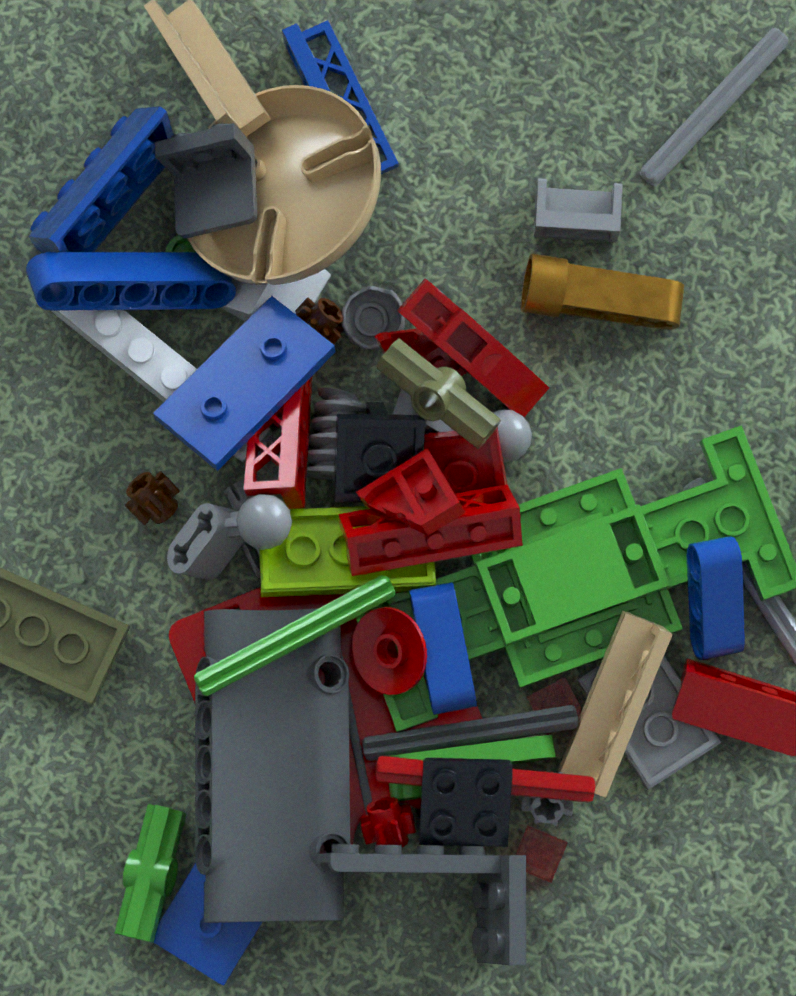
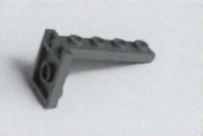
(496, 895)

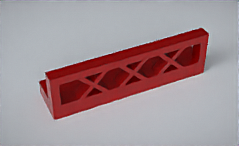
(292, 448)
(394, 545)

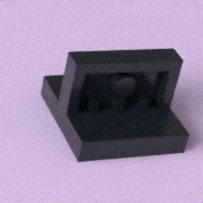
(371, 447)

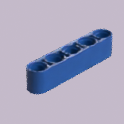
(127, 281)

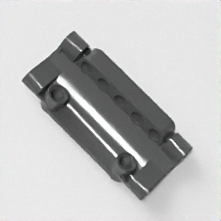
(271, 775)

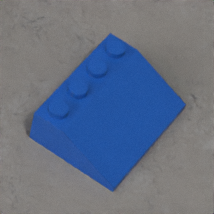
(107, 186)

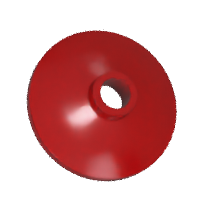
(376, 652)

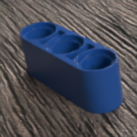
(715, 598)
(447, 664)

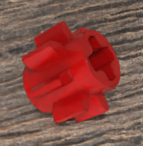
(387, 822)

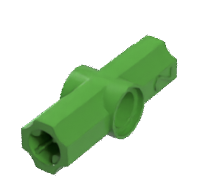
(150, 873)

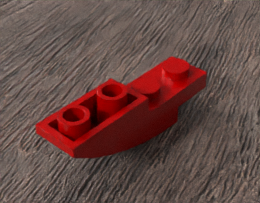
(473, 348)

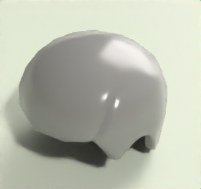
(370, 313)

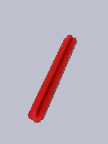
(524, 782)

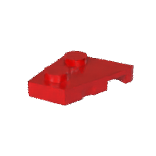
(414, 495)

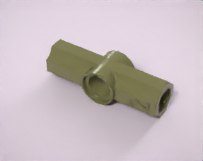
(438, 393)

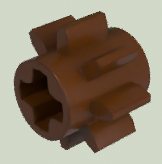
(323, 317)
(152, 498)

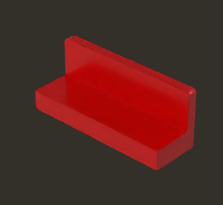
(737, 707)

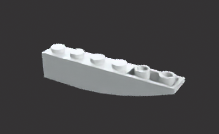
(136, 352)

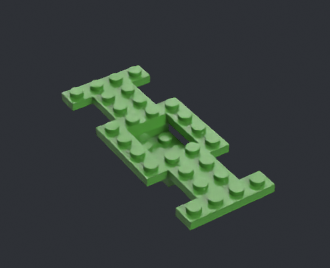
(596, 550)

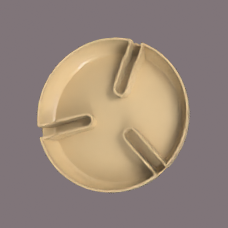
(312, 187)

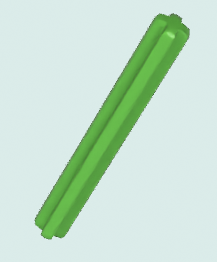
(294, 635)

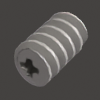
(334, 403)

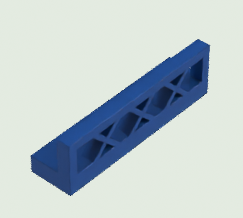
(310, 74)

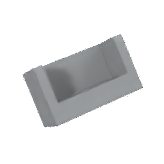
(577, 213)

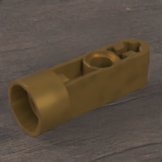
(559, 288)

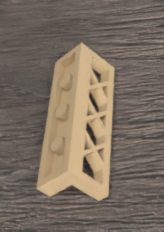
(209, 66)
(615, 700)

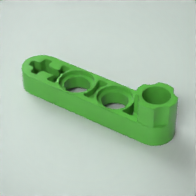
(515, 750)

